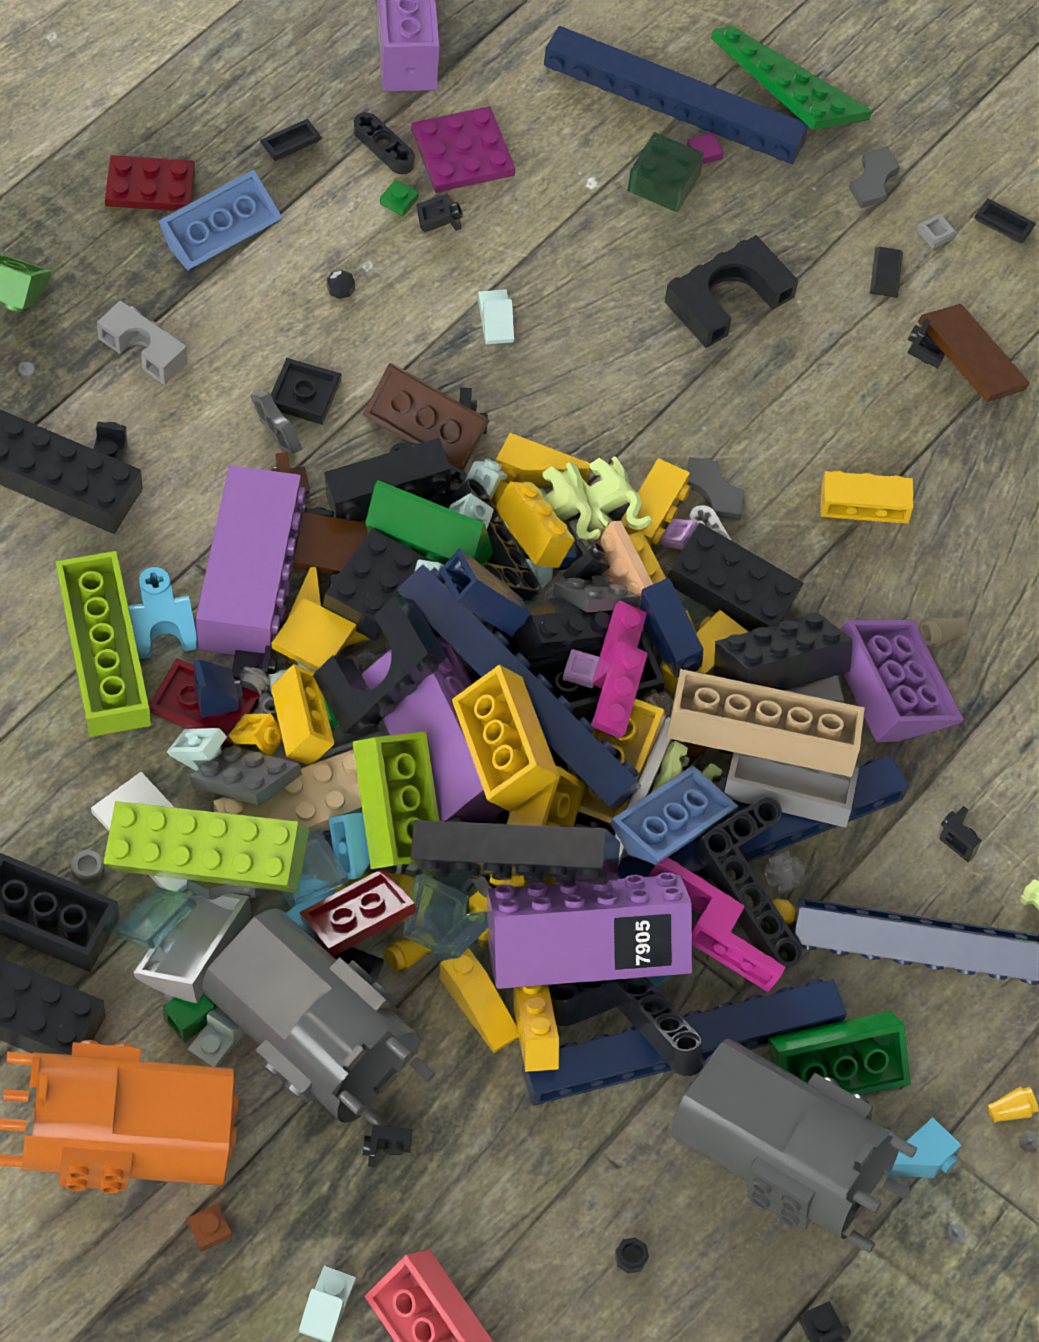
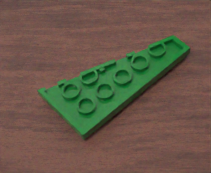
(803, 93)

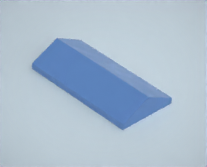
(219, 220)
(672, 816)

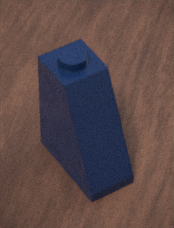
(484, 593)
(670, 628)

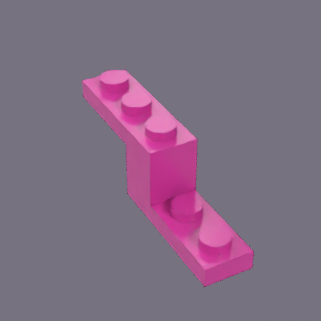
(619, 669)
(714, 927)

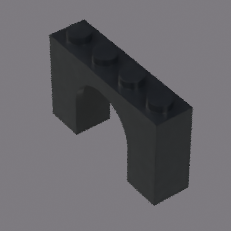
(746, 263)
(413, 658)

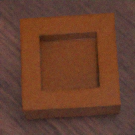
(209, 1227)

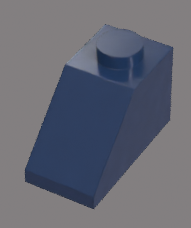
(215, 688)

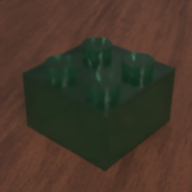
(665, 172)

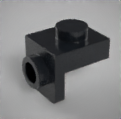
(924, 347)

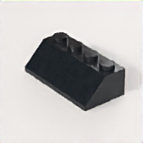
(559, 627)

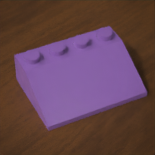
(897, 680)

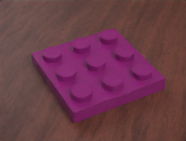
(463, 149)

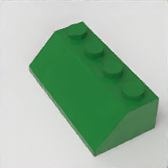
(426, 526)
(857, 1053)

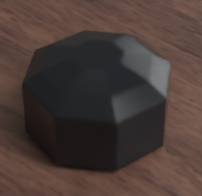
(340, 284)
(631, 1255)

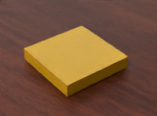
(313, 634)

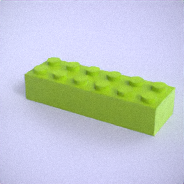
(103, 644)
(206, 846)

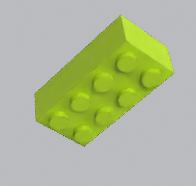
(394, 792)

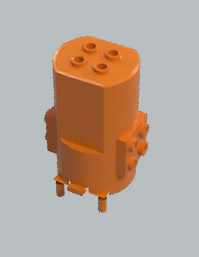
(123, 1118)

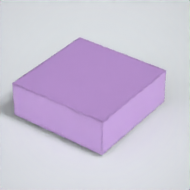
(678, 533)
(581, 668)

